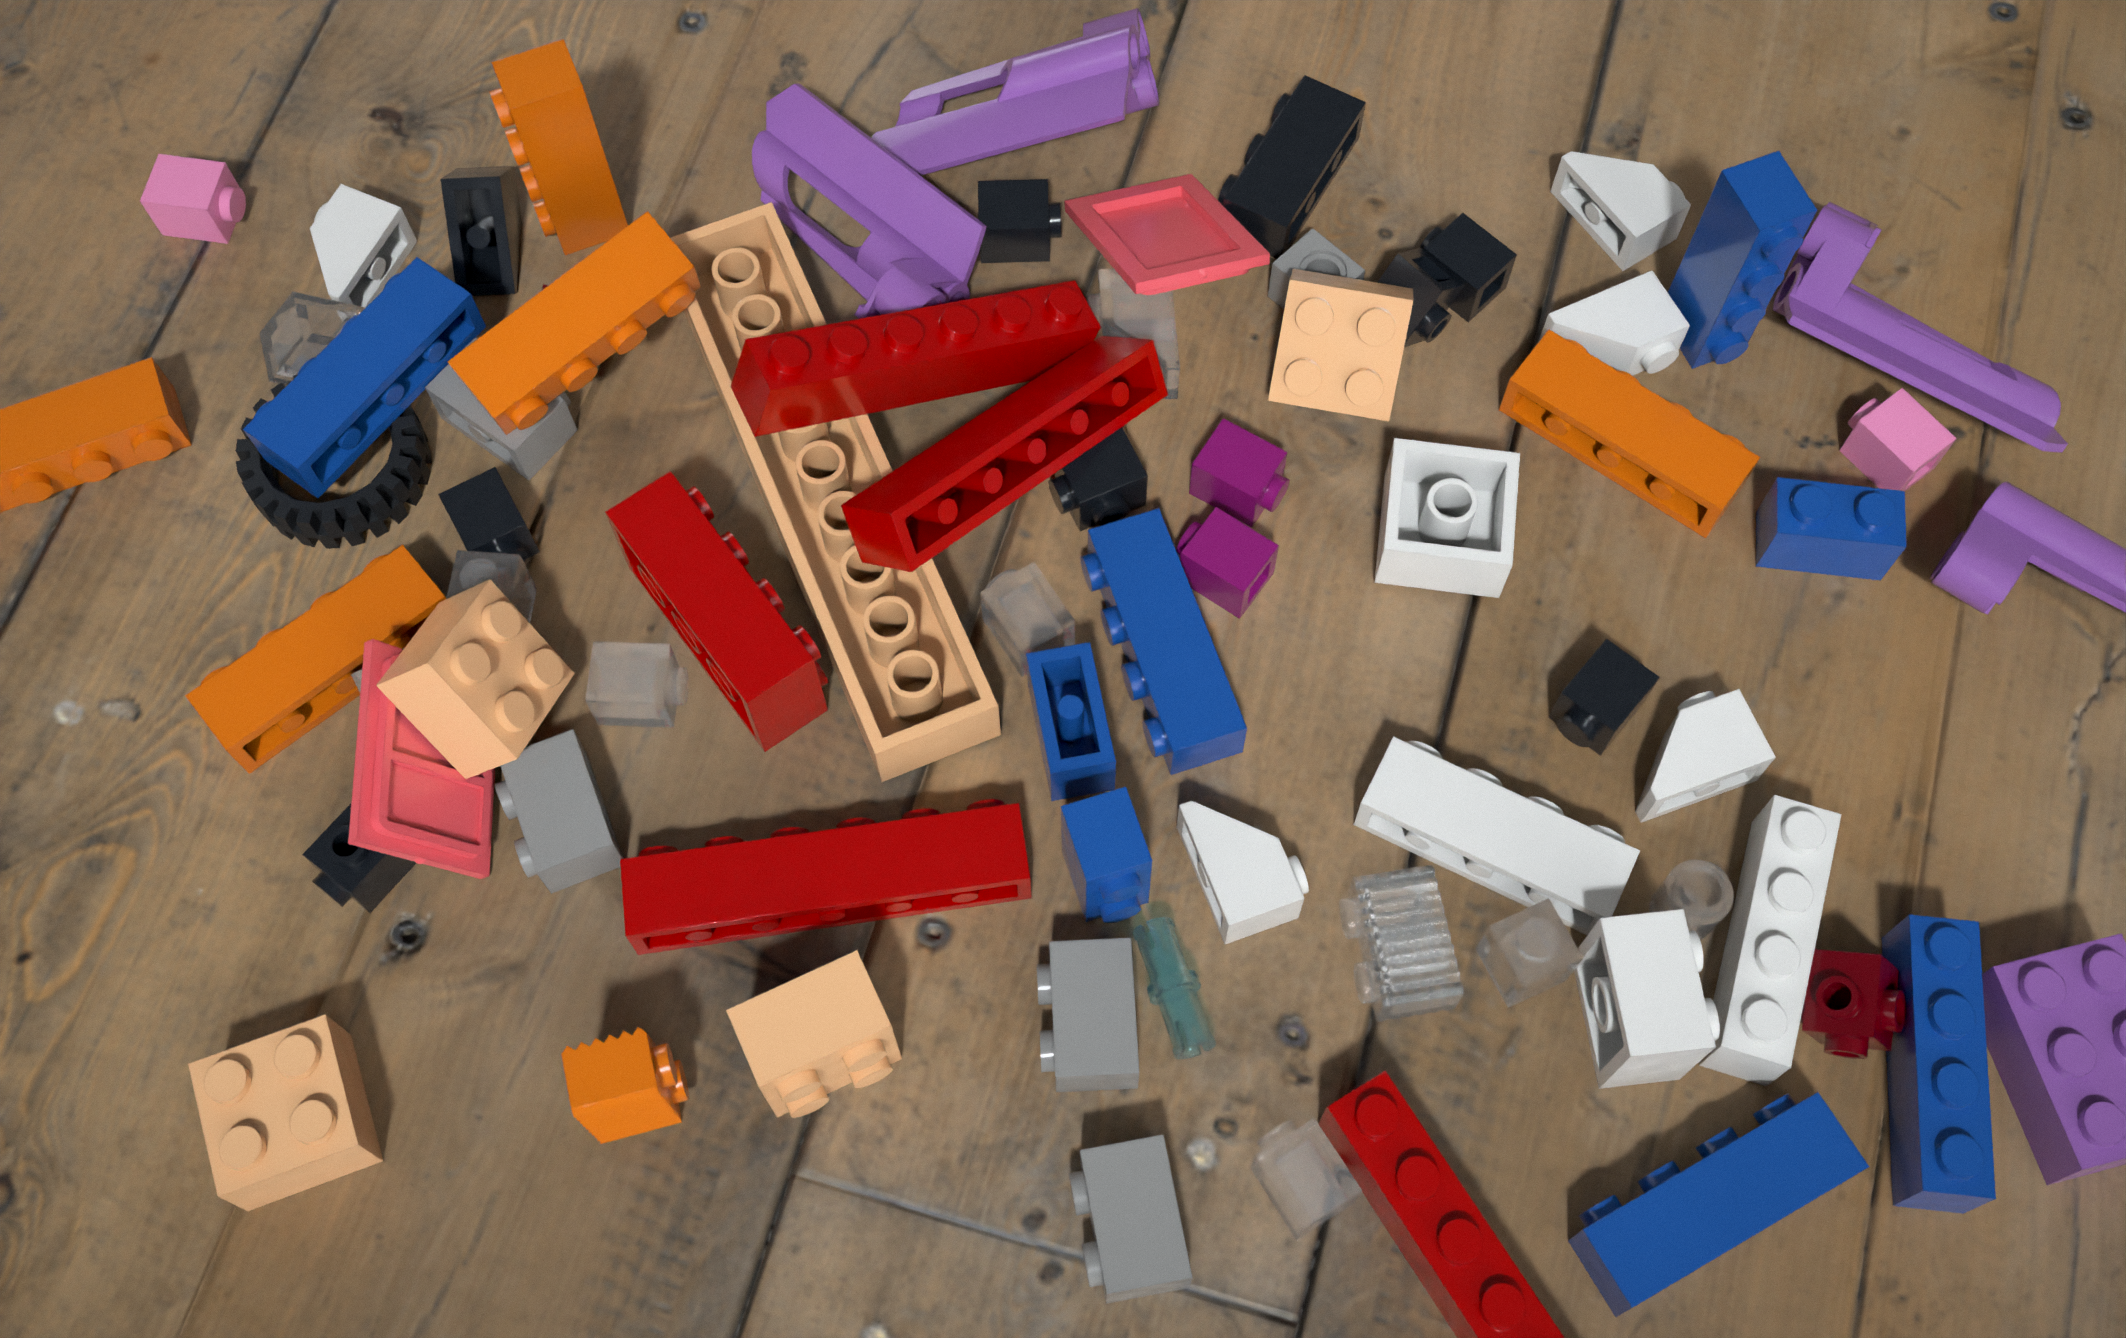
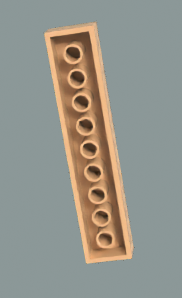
(883, 627)

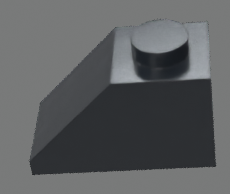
(483, 228)

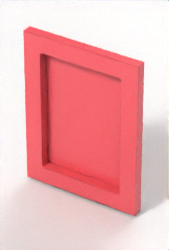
(1166, 235)
(407, 792)

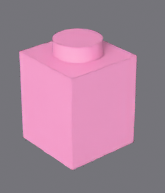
(193, 198)
(1896, 441)

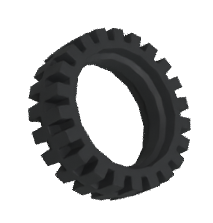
(344, 516)

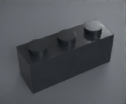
(1293, 163)

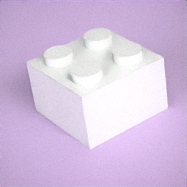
(1448, 518)
(1644, 998)

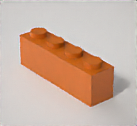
(561, 144)
(577, 324)
(88, 432)
(1628, 432)
(305, 668)

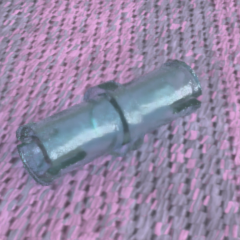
(1174, 988)

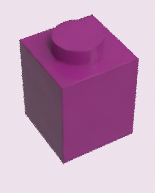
(1239, 473)
(1227, 561)

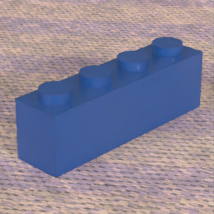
(1739, 256)
(365, 377)
(1164, 642)
(1939, 1068)
(1715, 1202)

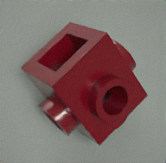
(1852, 1003)

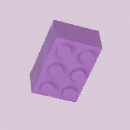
(2062, 1053)

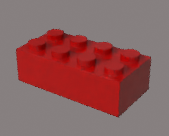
(720, 610)

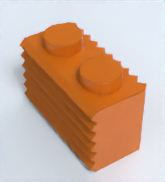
(624, 1085)

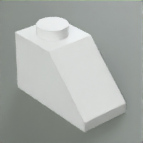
(1621, 204)
(360, 244)
(1625, 326)
(1705, 753)
(1241, 872)

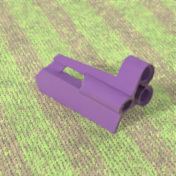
(1042, 98)
(918, 236)
(1826, 304)
(2023, 529)

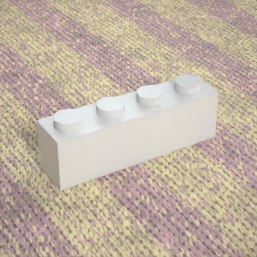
(1495, 835)
(1772, 939)

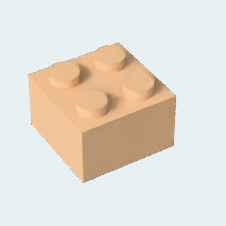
(1341, 344)
(476, 680)
(816, 1036)
(284, 1113)

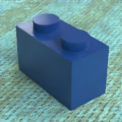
(1830, 528)
(1071, 721)
(1106, 856)

